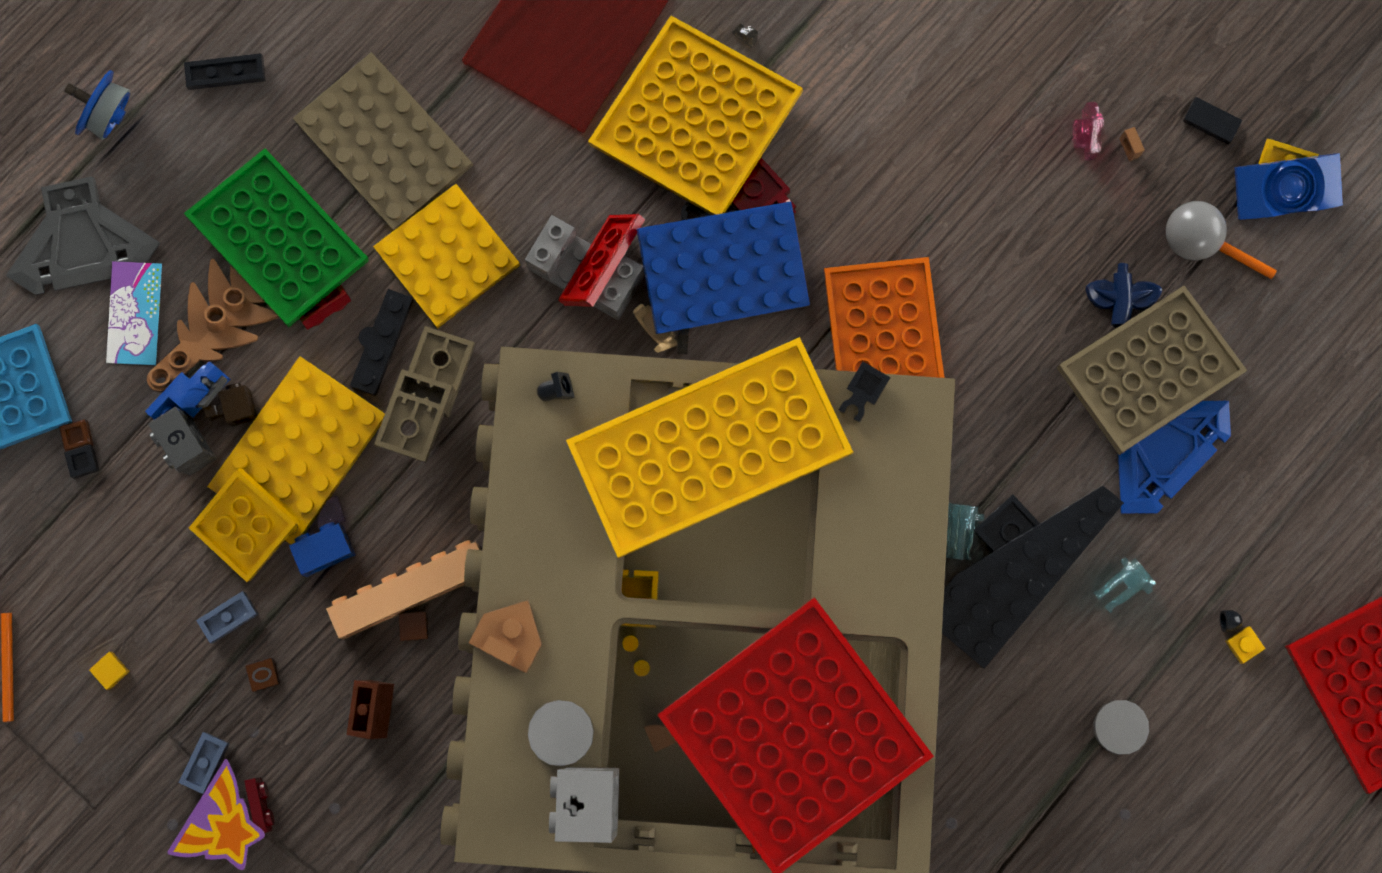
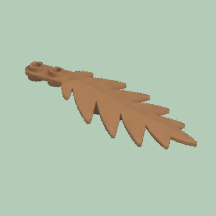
(212, 325)

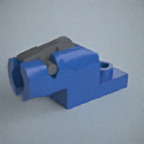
(190, 393)

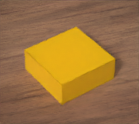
(109, 670)

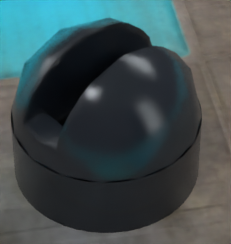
(1230, 620)

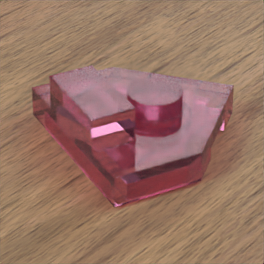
(1088, 130)

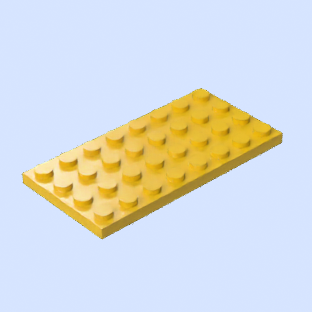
(709, 447)

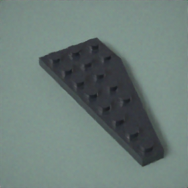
(1002, 589)

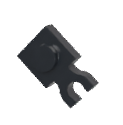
(866, 386)

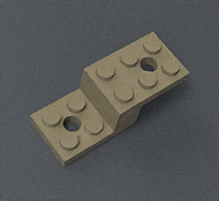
(424, 394)

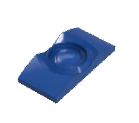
(1288, 186)

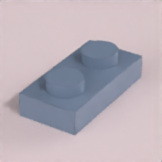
(227, 617)
(204, 762)

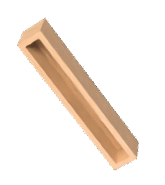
(400, 593)

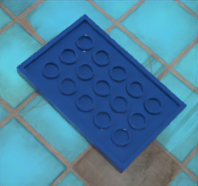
(723, 267)

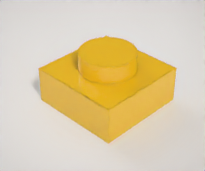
(1245, 644)

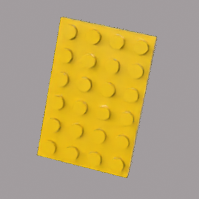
(303, 442)

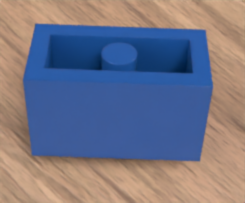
(321, 549)

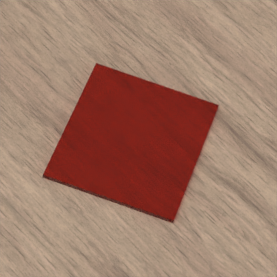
(562, 51)

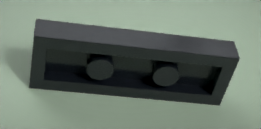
(224, 71)

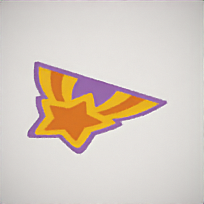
(219, 824)

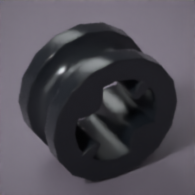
(684, 214)

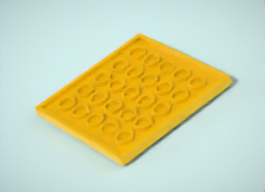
(695, 117)

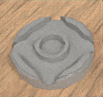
(1121, 727)
(560, 733)

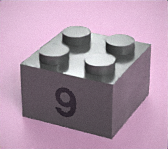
(181, 441)

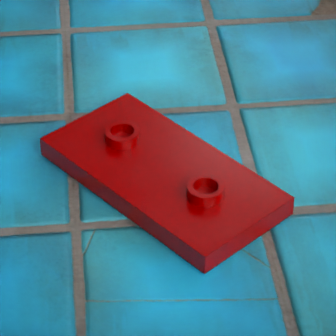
(601, 260)

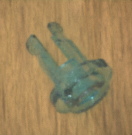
(961, 530)
(1133, 576)

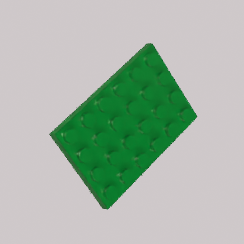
(276, 237)

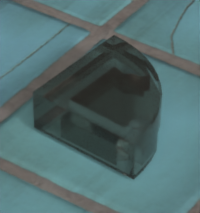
(747, 35)

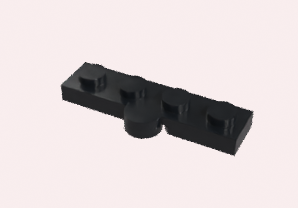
(380, 342)

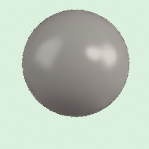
(1196, 230)

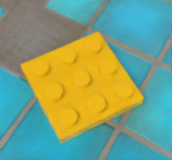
(244, 525)

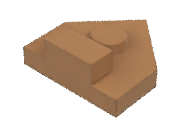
(509, 635)

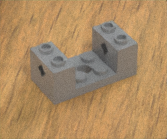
(560, 252)
(598, 791)

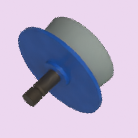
(102, 108)

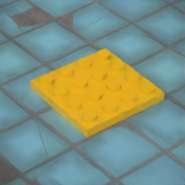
(446, 255)

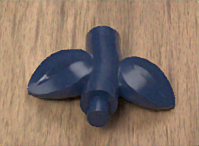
(1122, 295)

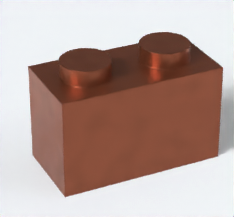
(370, 709)

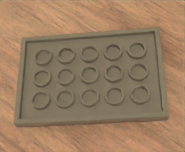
(383, 141)
(1151, 369)

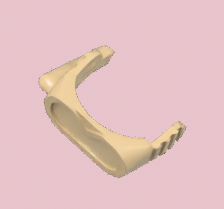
(645, 318)

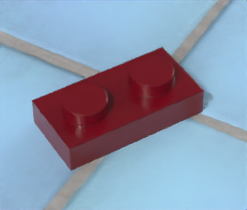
(331, 303)
(257, 793)

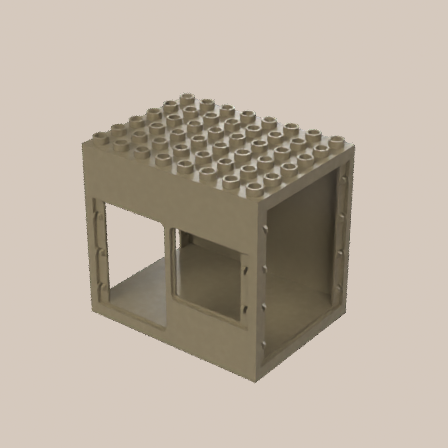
(851, 534)

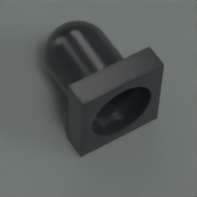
(558, 387)

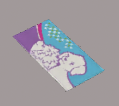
(134, 313)

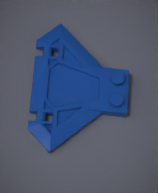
(1170, 456)

